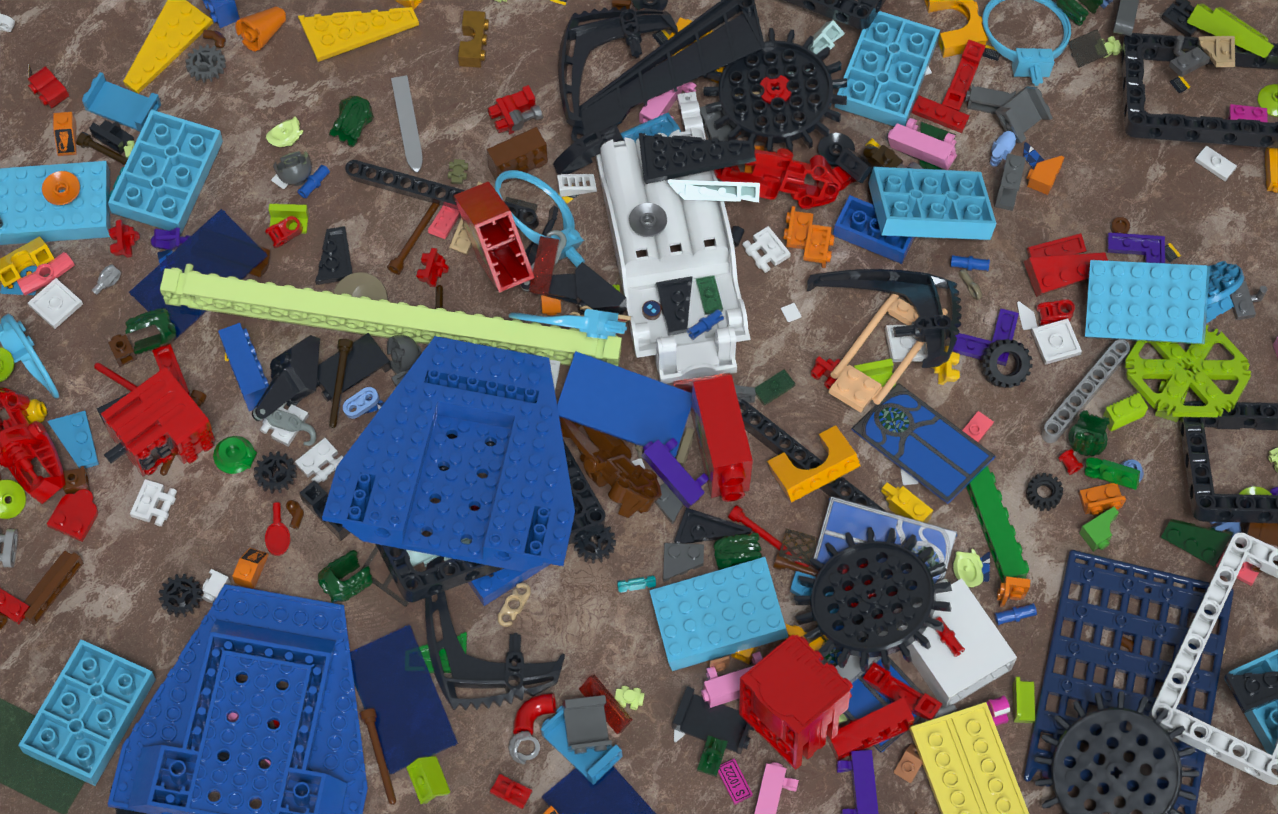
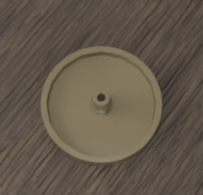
(361, 285)

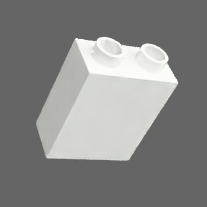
(985, 653)

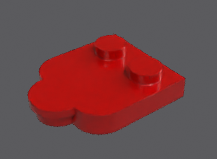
(74, 515)

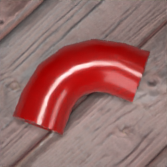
(531, 710)

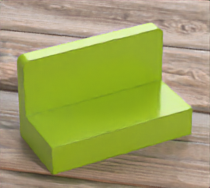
(281, 211)
(877, 370)
(1023, 701)
(427, 779)

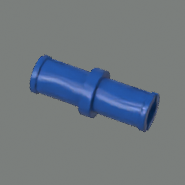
(313, 181)
(970, 263)
(705, 324)
(1015, 614)

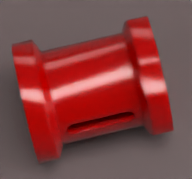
(1070, 462)

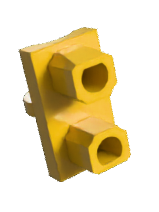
(945, 371)

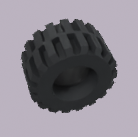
(1022, 363)

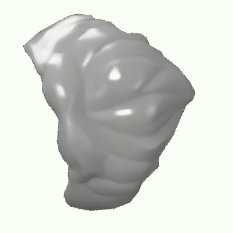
(514, 743)

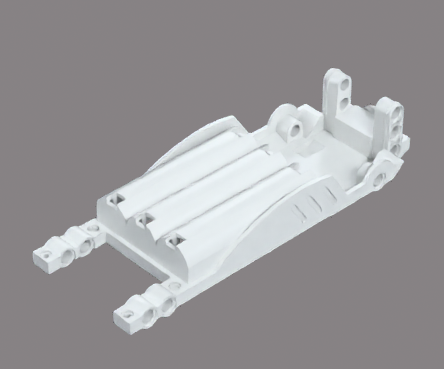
(689, 225)

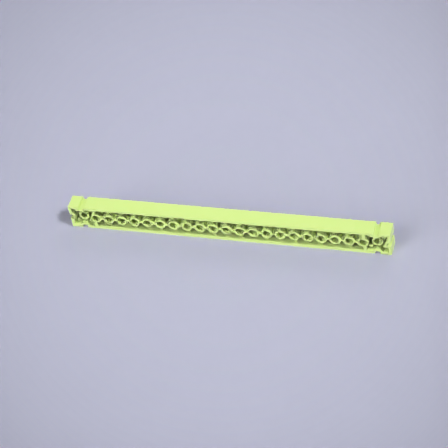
(377, 317)

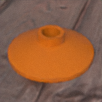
(60, 181)

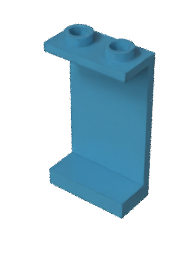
(119, 103)
(590, 764)

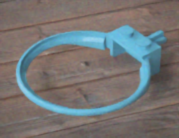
(1030, 61)
(573, 237)
(594, 322)
(21, 348)

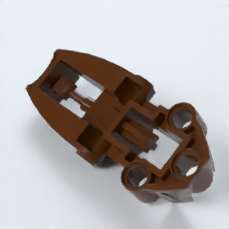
(610, 463)

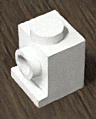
(214, 585)

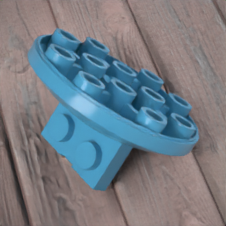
(1223, 281)

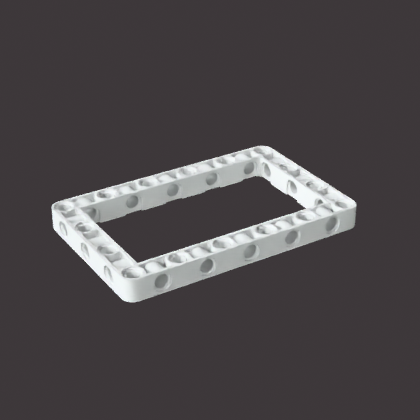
(1214, 740)

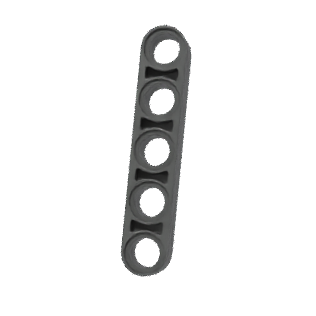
(1126, 17)

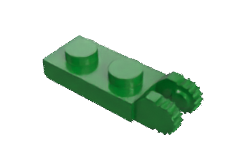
(1112, 472)

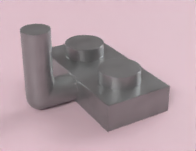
(1187, 61)
(1243, 301)

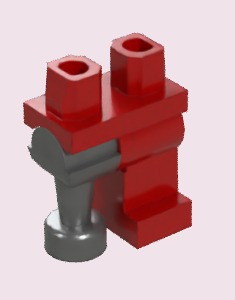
(511, 110)

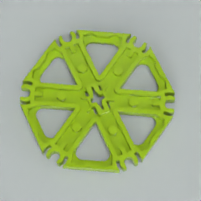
(1198, 379)

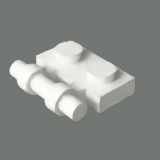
(770, 245)
(281, 435)
(316, 458)
(148, 499)

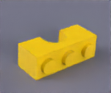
(30, 254)

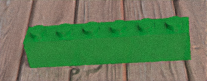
(996, 526)

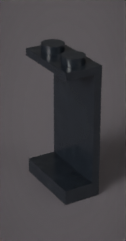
(361, 362)
(721, 722)

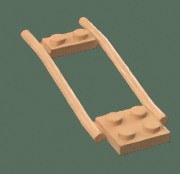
(856, 387)

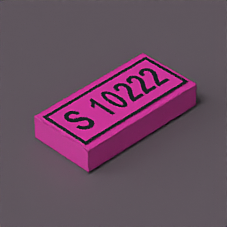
(734, 782)

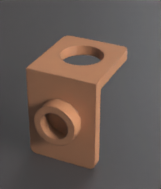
(719, 664)
(909, 764)

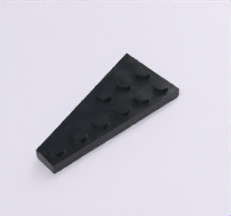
(685, 155)

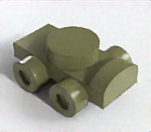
(458, 174)

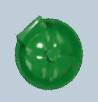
(234, 455)

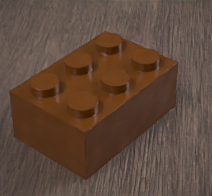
(518, 153)

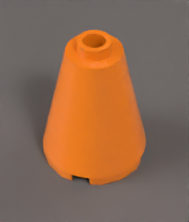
(260, 27)

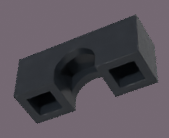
(315, 499)

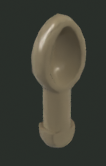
(973, 287)

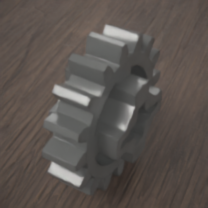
(206, 65)

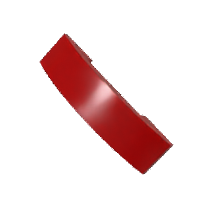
(964, 75)
(893, 689)

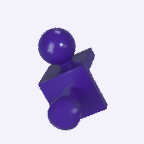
(167, 239)

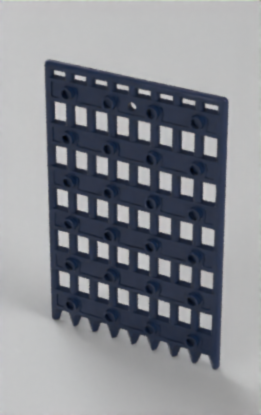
(1123, 661)

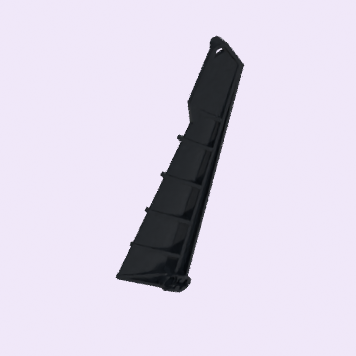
(717, 49)

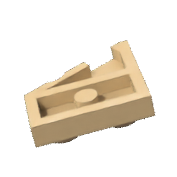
(1219, 49)

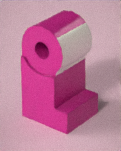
(999, 709)

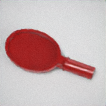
(277, 534)

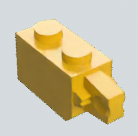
(906, 504)

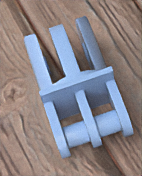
(1002, 147)

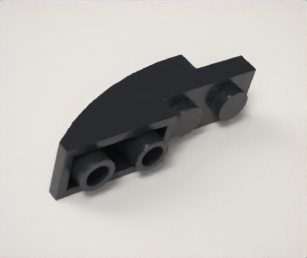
(581, 151)

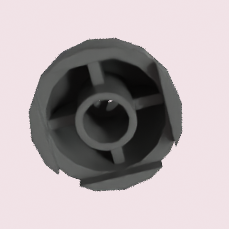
(293, 168)
(403, 352)

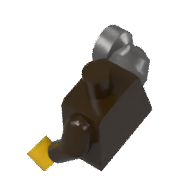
(884, 156)

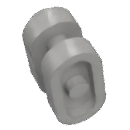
(10, 542)

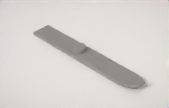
(407, 122)

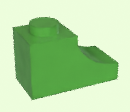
(1097, 531)

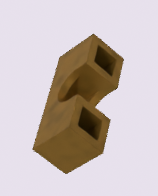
(471, 52)

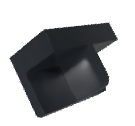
(111, 135)
(854, 164)

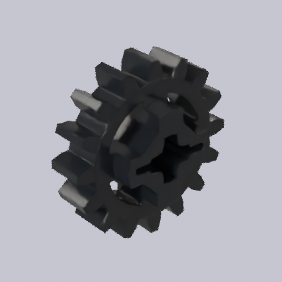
(269, 467)
(597, 552)
(188, 594)

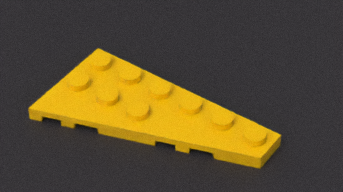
(349, 30)
(172, 34)

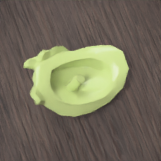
(285, 133)
(968, 567)

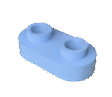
(360, 402)

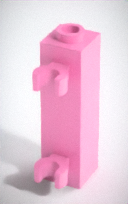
(661, 104)
(922, 146)
(726, 687)
(771, 788)

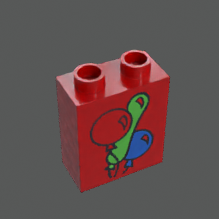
(494, 236)
(721, 437)

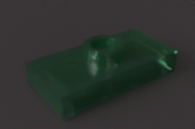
(709, 294)
(774, 387)

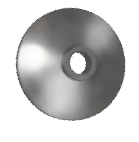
(648, 213)

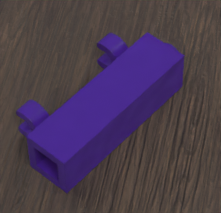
(672, 473)
(863, 782)

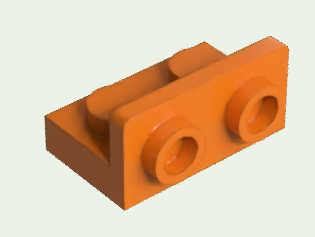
(798, 228)
(818, 244)
(1101, 498)
(1013, 588)

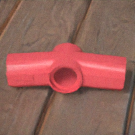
(36, 280)

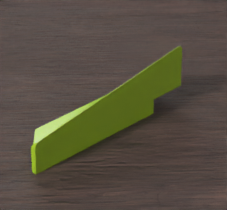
(1223, 23)

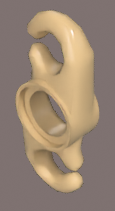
(506, 610)

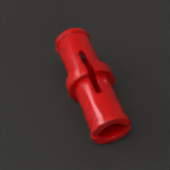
(948, 637)

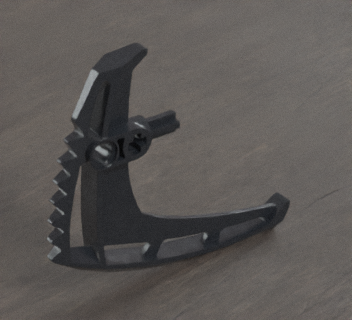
(588, 36)
(920, 291)
(480, 674)

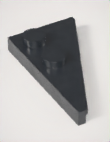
(704, 527)

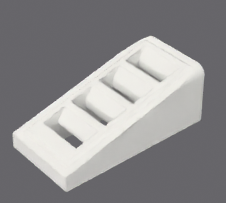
(575, 178)

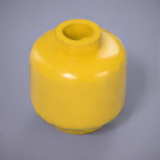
(36, 411)

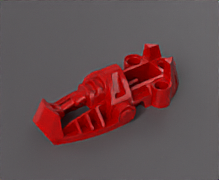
(780, 173)
(25, 441)

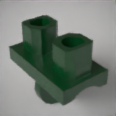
(712, 756)

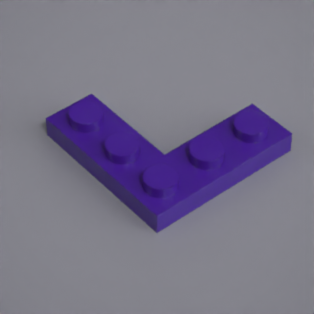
(1149, 245)
(974, 346)

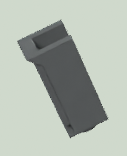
(987, 99)

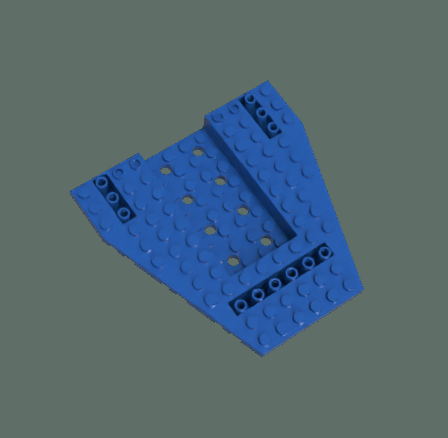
(481, 397)
(313, 754)

